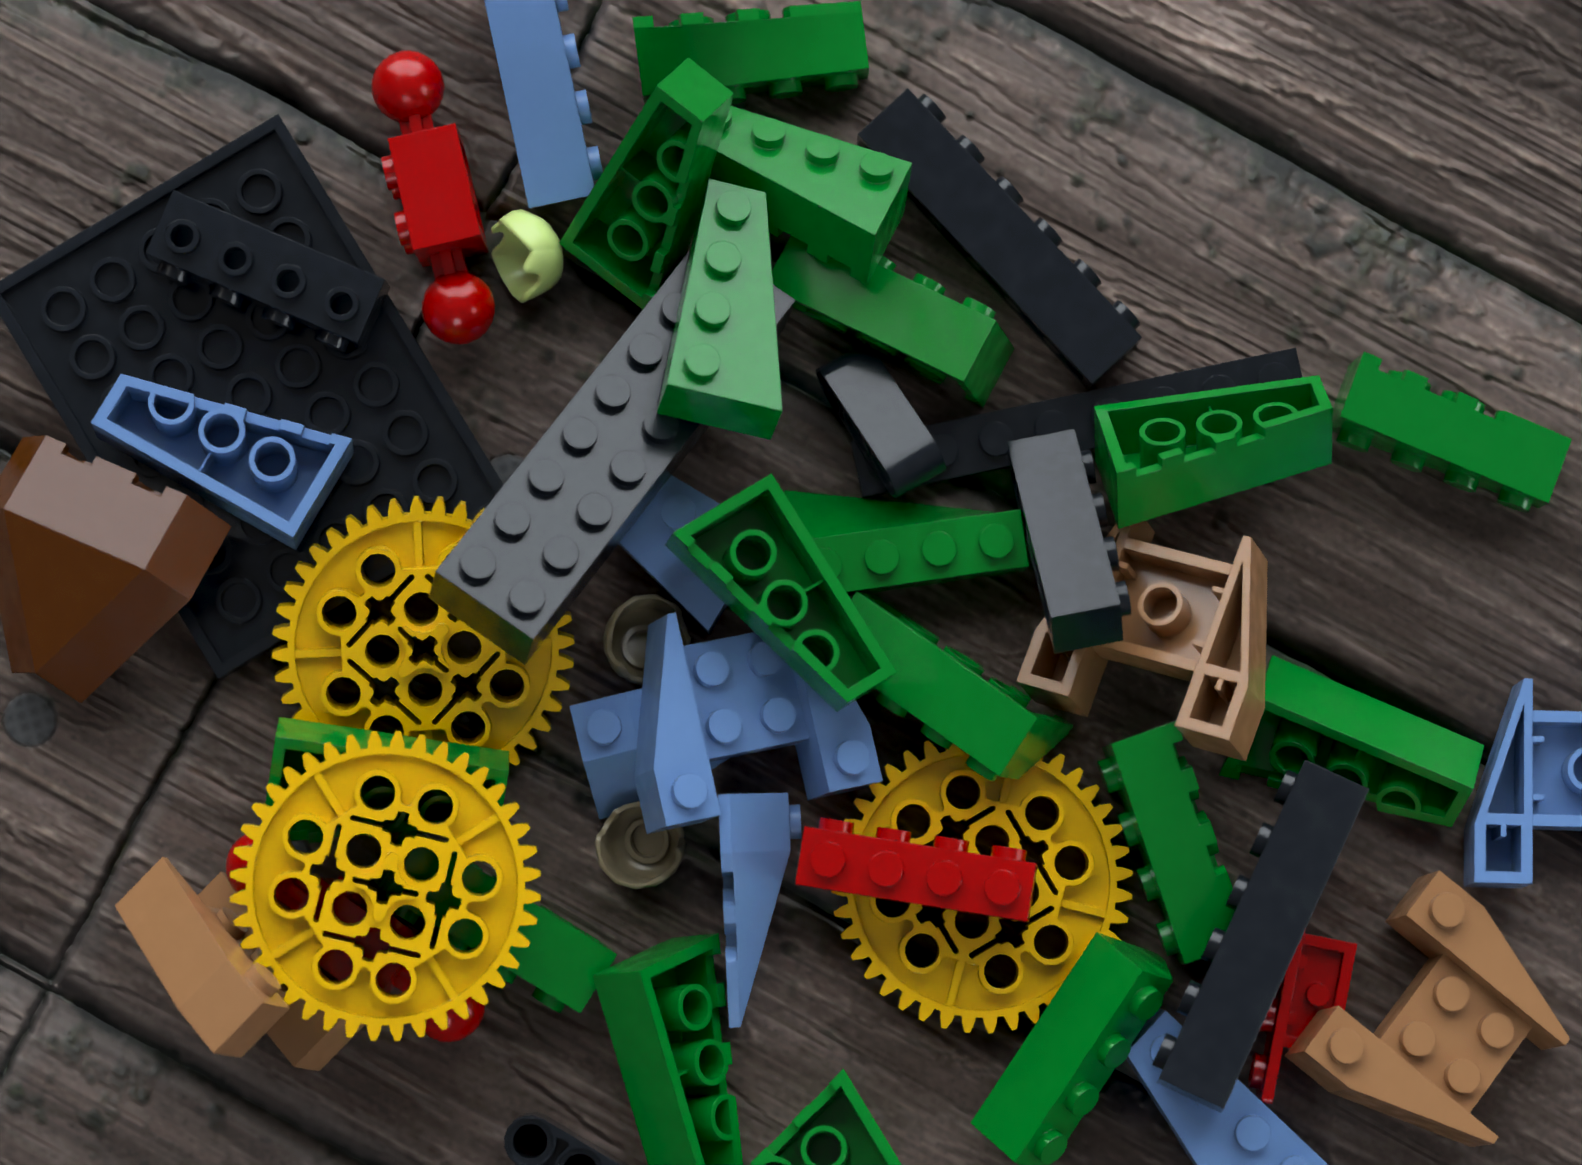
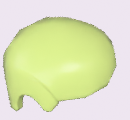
(528, 254)

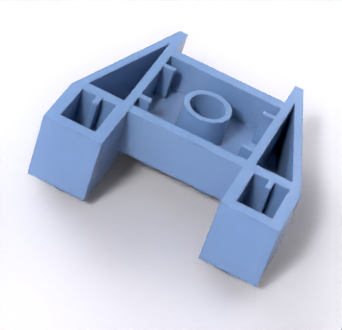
(728, 703)
(1525, 787)

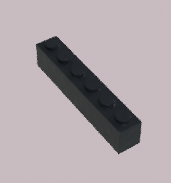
(1002, 241)
(1262, 935)

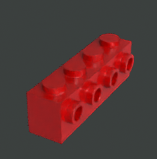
(916, 873)

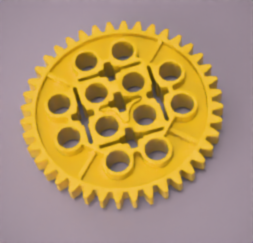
(322, 650)
(1079, 907)
(441, 973)

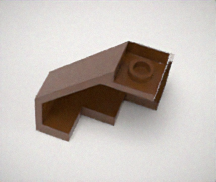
(91, 562)

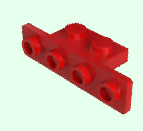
(1313, 982)

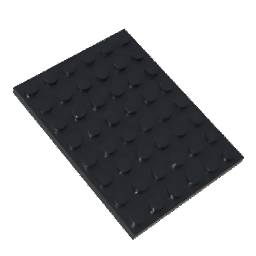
(105, 312)

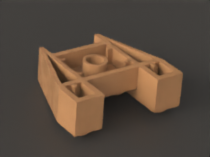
(1185, 622)
(210, 975)
(1447, 1027)

